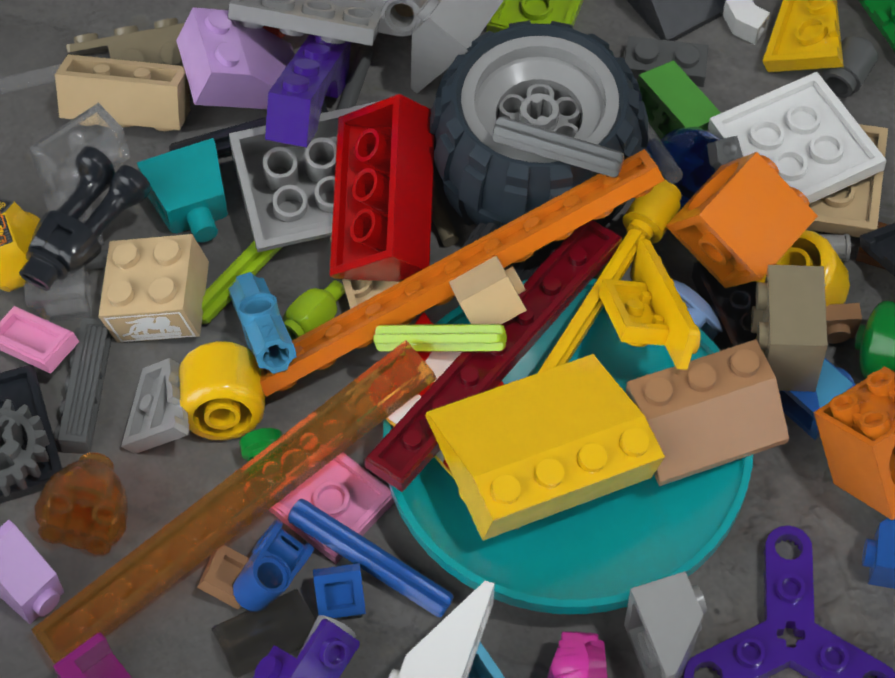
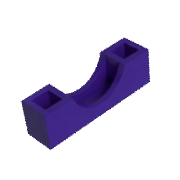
(300, 90)

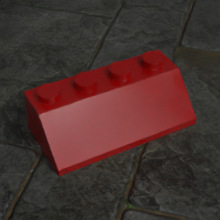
(383, 192)

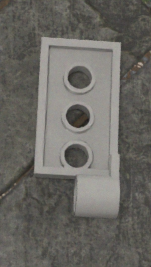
(331, 19)

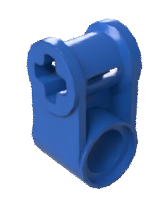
(274, 562)

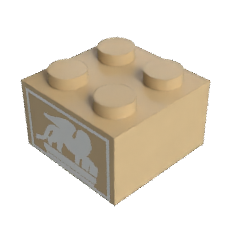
(154, 288)

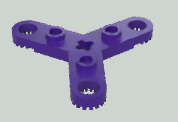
(788, 605)

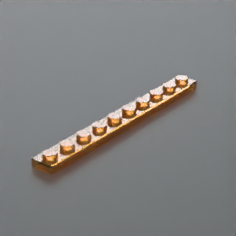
(236, 502)

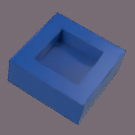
(339, 591)

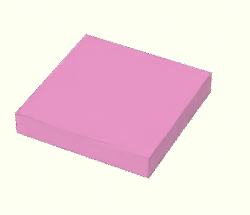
(343, 492)

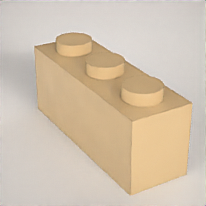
(128, 90)

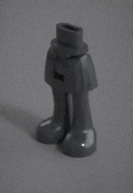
(62, 241)

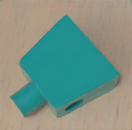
(187, 189)

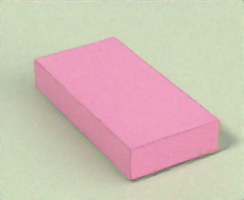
(35, 339)

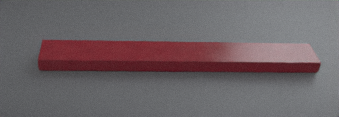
(547, 294)

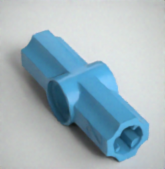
(262, 323)

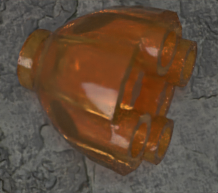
(83, 505)

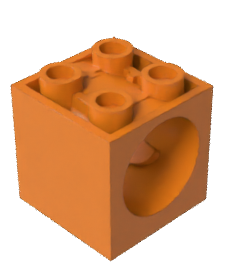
(742, 220)
(860, 440)

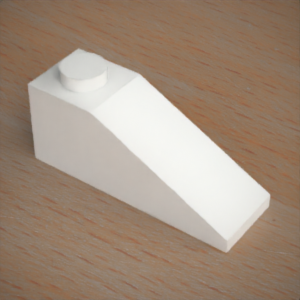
(453, 643)

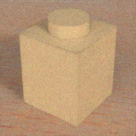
(489, 293)

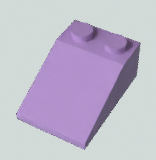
(229, 61)

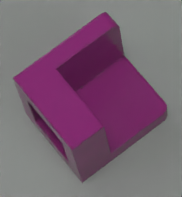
(91, 660)

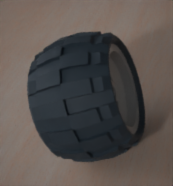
(539, 78)

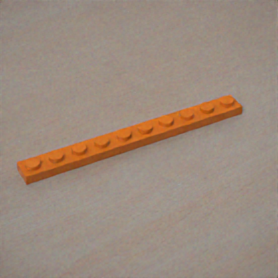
(431, 286)

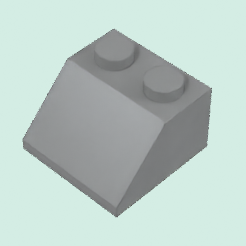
(665, 624)

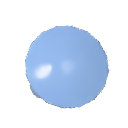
(699, 310)

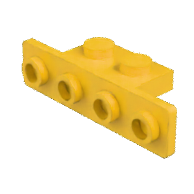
(651, 308)

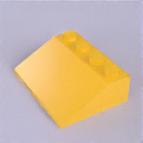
(544, 445)

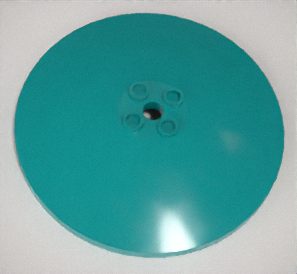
(599, 549)

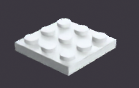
(805, 135)

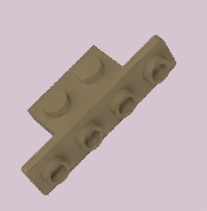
(129, 44)

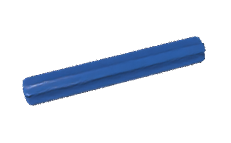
(371, 557)

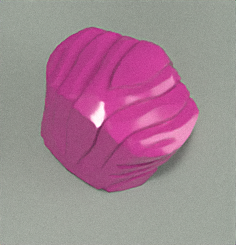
(579, 656)

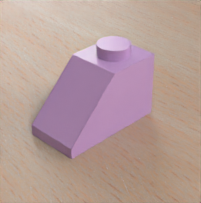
(25, 577)

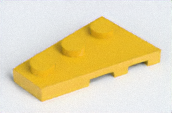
(805, 37)

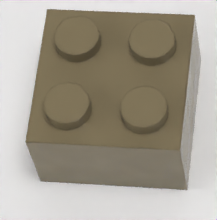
(792, 324)

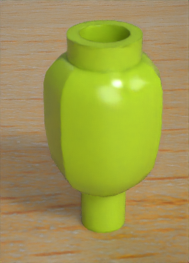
(312, 309)

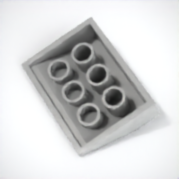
(444, 33)
(288, 185)

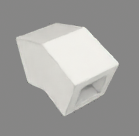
(746, 19)

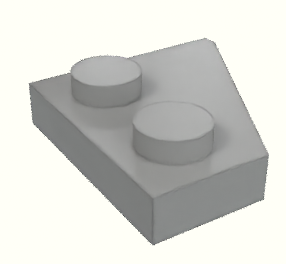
(156, 409)

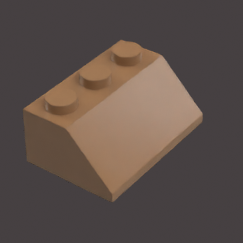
(712, 410)

